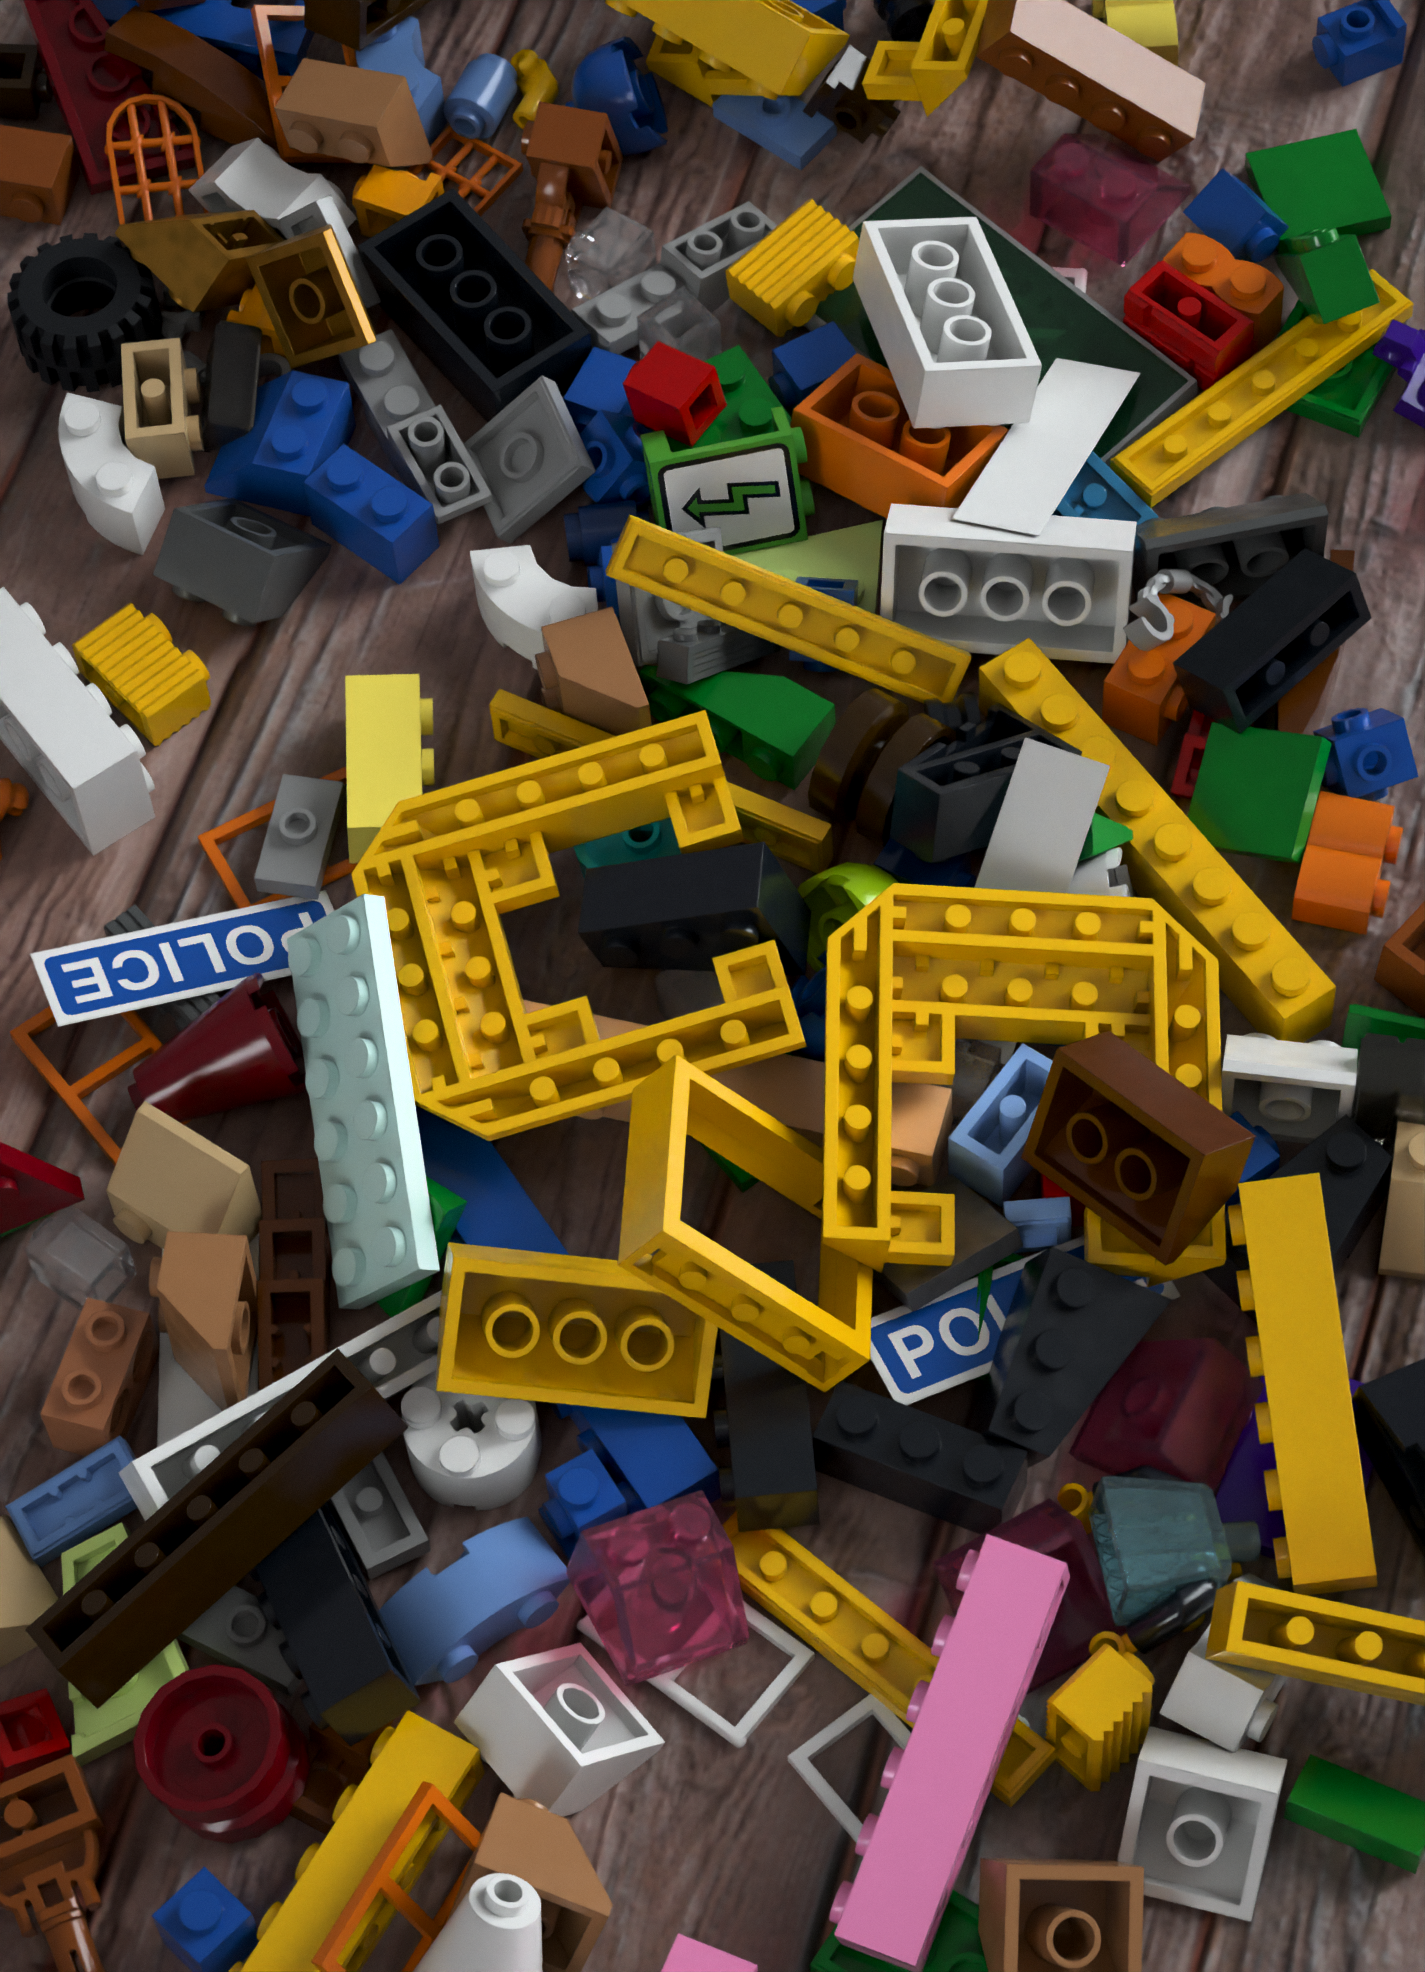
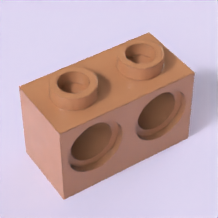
(100, 1377)

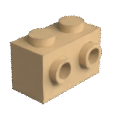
(158, 406)

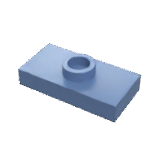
(777, 125)
(74, 1503)

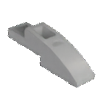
(690, 261)
(414, 430)

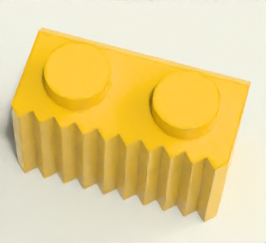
(794, 268)
(144, 673)
(1100, 1715)

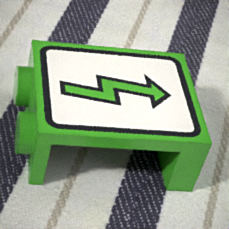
(736, 485)

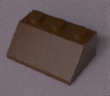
(1135, 1144)

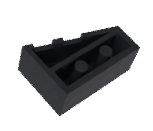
(1353, 1185)

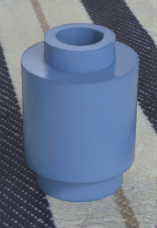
(481, 97)

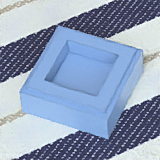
(1040, 1222)

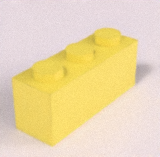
(383, 751)

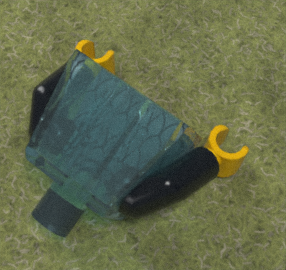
(1158, 1551)

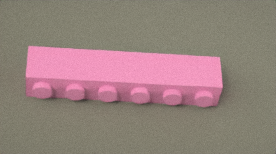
(951, 1753)

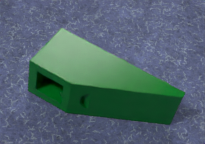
(1328, 274)
(753, 717)

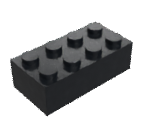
(473, 304)

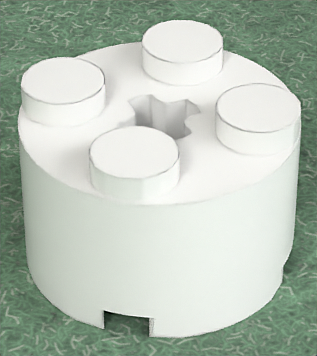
(465, 1466)

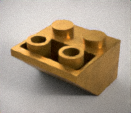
(201, 254)

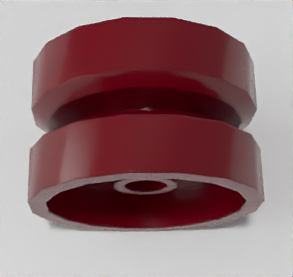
(221, 1753)

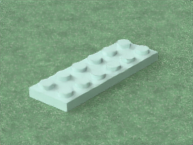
(362, 1103)

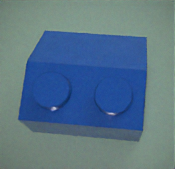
(294, 432)

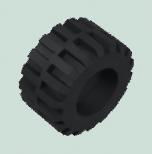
(76, 278)

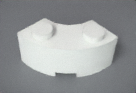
(259, 180)
(107, 480)
(521, 598)
(1223, 1699)

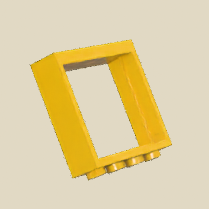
(708, 1276)

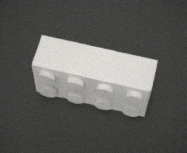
(946, 322)
(1000, 586)
(67, 734)

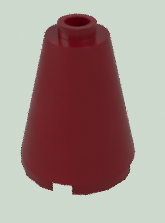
(224, 1059)

